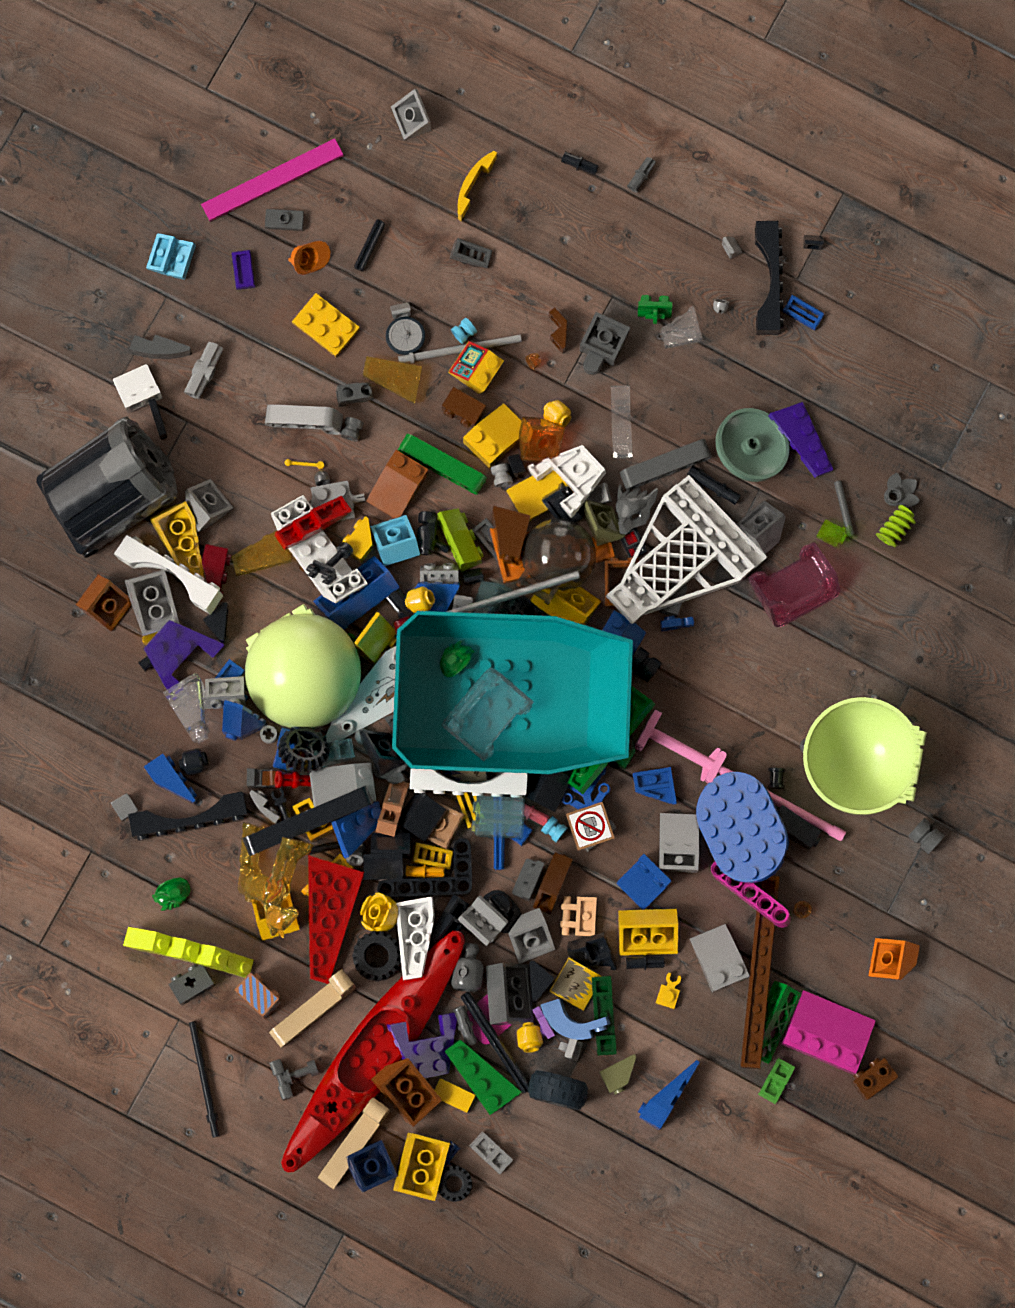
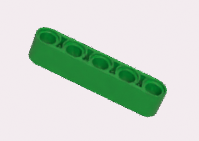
(442, 464)

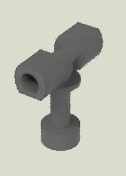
(285, 1077)

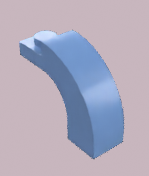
(562, 1023)

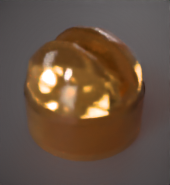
(533, 361)

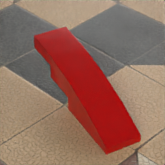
(313, 523)

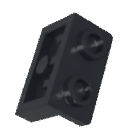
(553, 500)

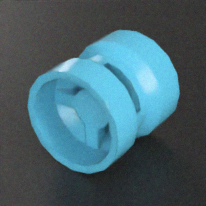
(464, 330)
(554, 829)

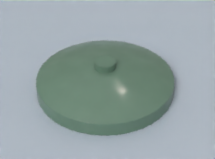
(751, 445)

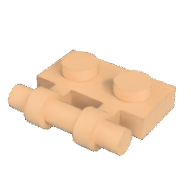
(585, 916)

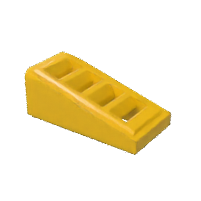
(415, 852)

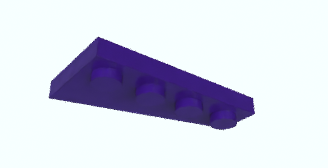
(803, 438)

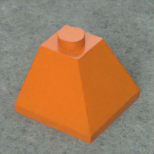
(893, 958)

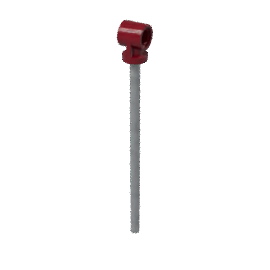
(504, 597)

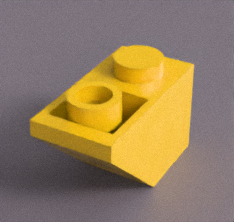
(360, 540)

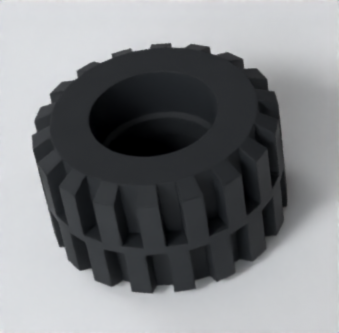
(368, 941)

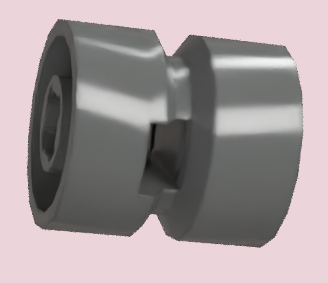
(926, 836)

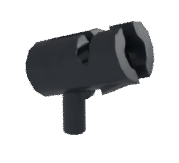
(426, 534)

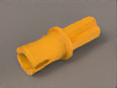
(424, 872)

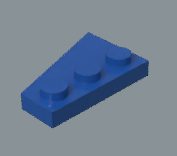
(356, 827)

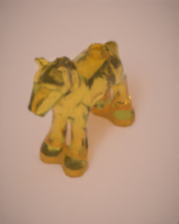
(273, 889)

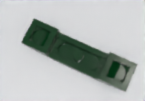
(602, 1008)

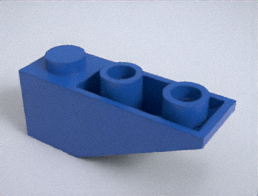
(164, 776)

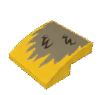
(574, 984)

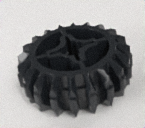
(302, 755)

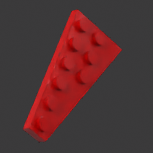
(331, 901)

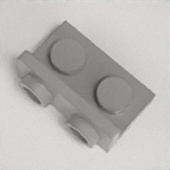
(447, 573)
(222, 689)

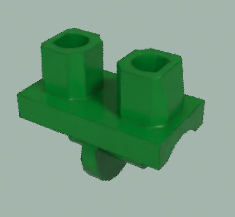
(654, 310)

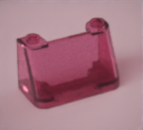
(796, 587)

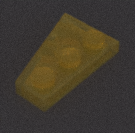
(394, 376)

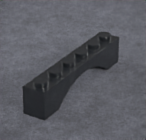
(767, 241)
(229, 807)

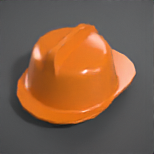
(310, 257)

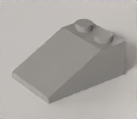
(151, 601)
(339, 780)
(719, 958)

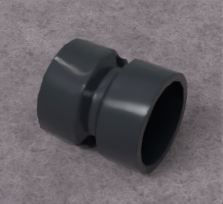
(646, 666)

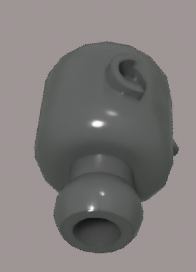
(468, 970)

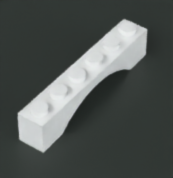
(136, 555)
(503, 784)

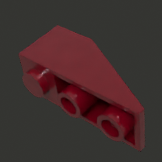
(214, 565)

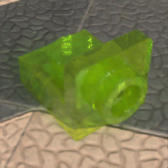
(831, 533)

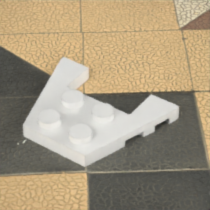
(578, 471)

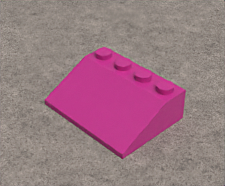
(828, 1032)

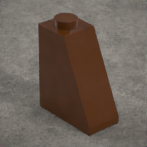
(509, 532)
(552, 883)

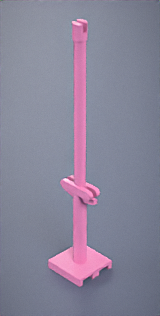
(713, 765)

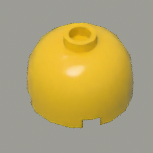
(379, 913)

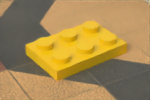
(325, 325)

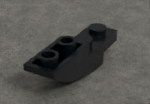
(448, 920)

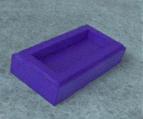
(243, 269)

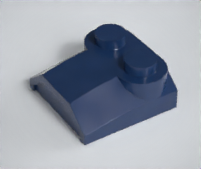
(371, 1166)

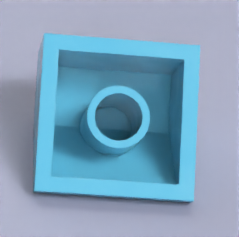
(395, 540)

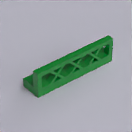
(776, 1004)

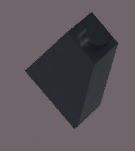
(799, 829)

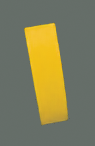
(484, 165)

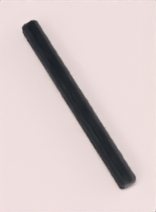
(495, 1041)

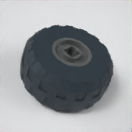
(558, 1090)

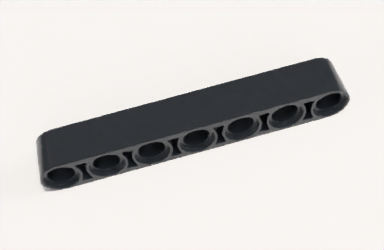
(307, 820)

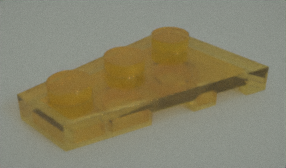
(260, 556)

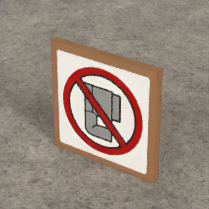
(590, 826)

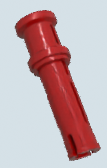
(294, 780)

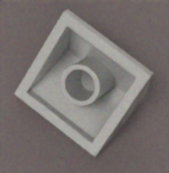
(411, 115)

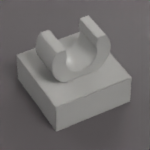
(572, 1049)

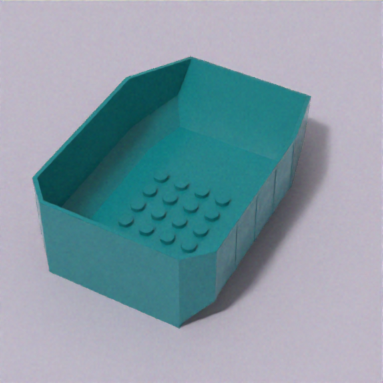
(566, 668)

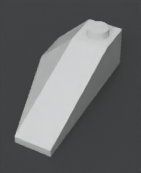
(414, 931)

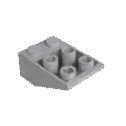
(678, 843)

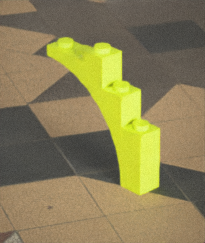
(188, 951)

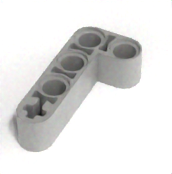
(304, 417)

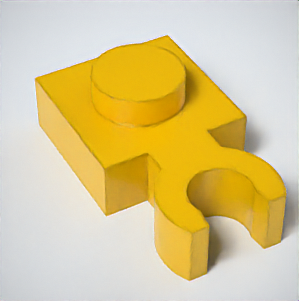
(668, 994)

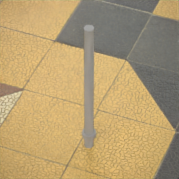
(411, 357)

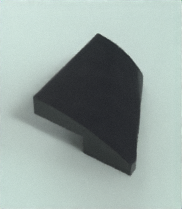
(592, 951)

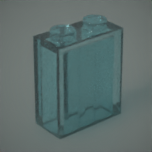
(499, 817)

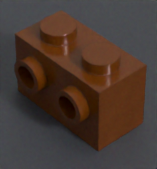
(463, 408)
(874, 1079)

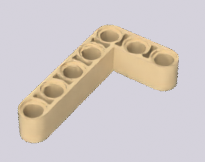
(313, 1009)
(359, 1136)

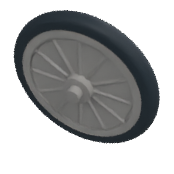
(405, 335)

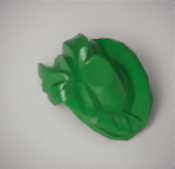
(455, 659)
(172, 893)

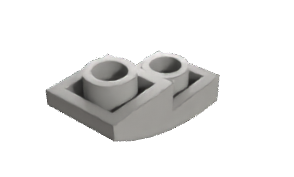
(261, 802)

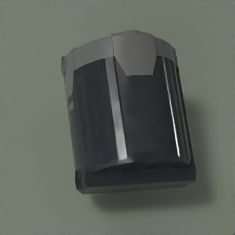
(108, 486)

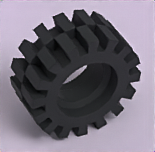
(466, 1183)

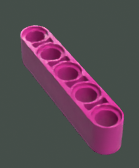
(755, 901)

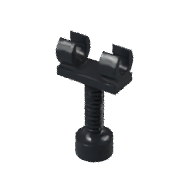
(328, 573)
(281, 804)

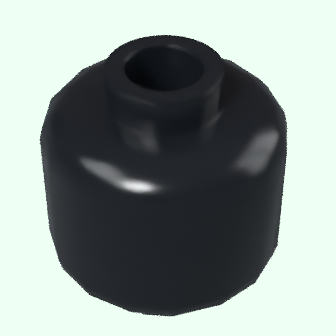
(193, 761)

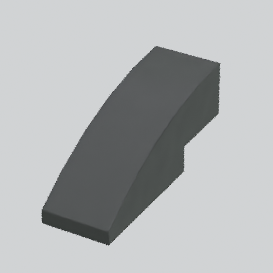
(158, 348)

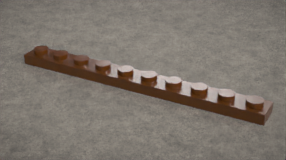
(759, 981)

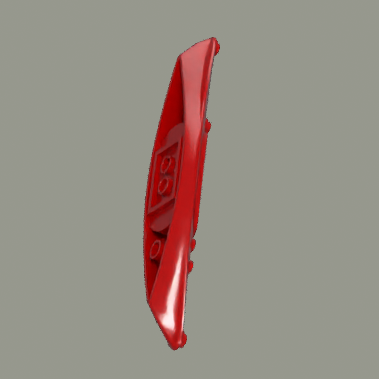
(368, 1052)

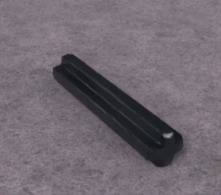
(369, 245)

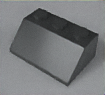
(509, 994)

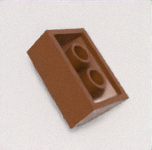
(407, 1090)

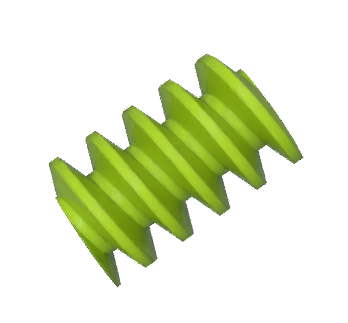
(896, 526)

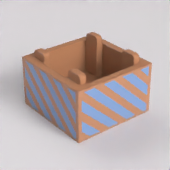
(258, 995)

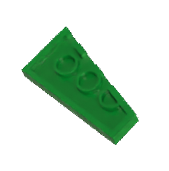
(485, 1082)

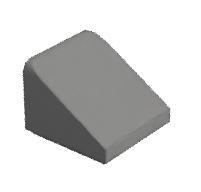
(731, 247)
(400, 310)
(124, 806)

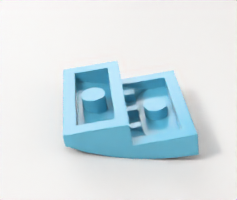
(171, 256)

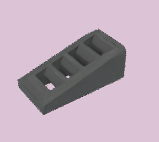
(469, 259)

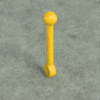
(320, 465)

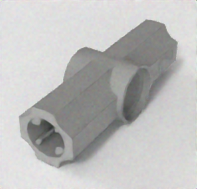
(203, 370)

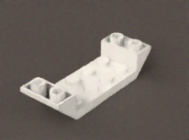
(320, 549)

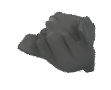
(633, 503)

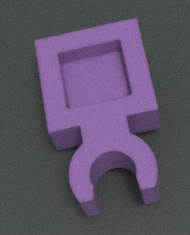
(545, 1029)

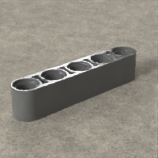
(665, 464)

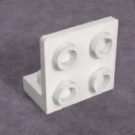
(137, 388)

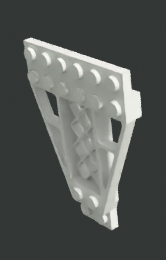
(712, 530)

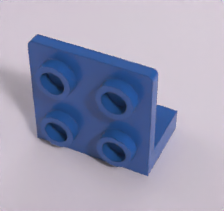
(643, 882)

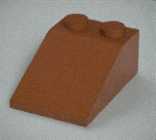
(397, 485)

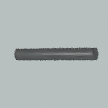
(844, 508)

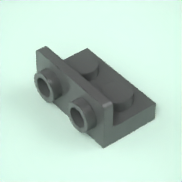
(528, 879)

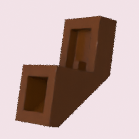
(558, 337)

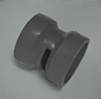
(352, 428)

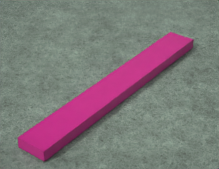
(272, 180)

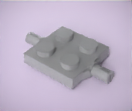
(328, 492)

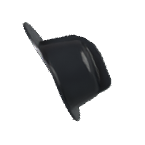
(504, 906)

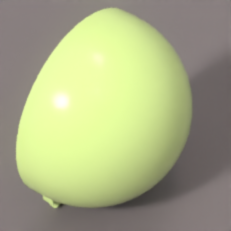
(302, 670)
(863, 756)

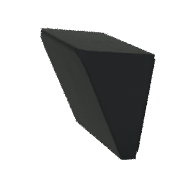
(813, 242)
(516, 465)
(473, 576)

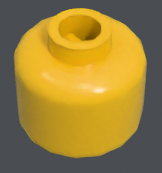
(557, 413)
(419, 599)
(529, 1037)

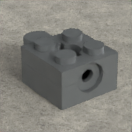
(602, 342)

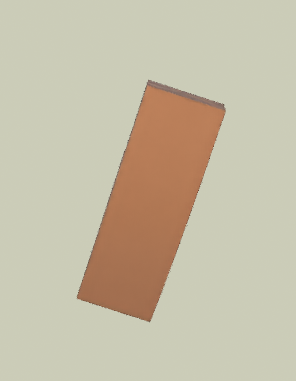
(392, 808)

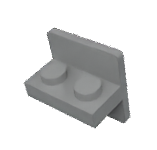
(483, 920)

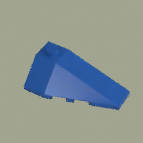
(240, 721)
(660, 1106)

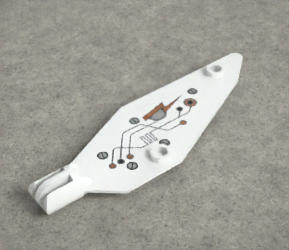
(372, 700)

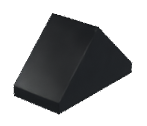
(218, 621)

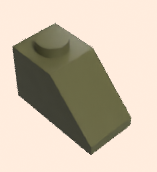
(618, 1075)

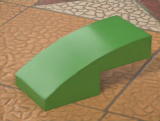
(776, 1080)

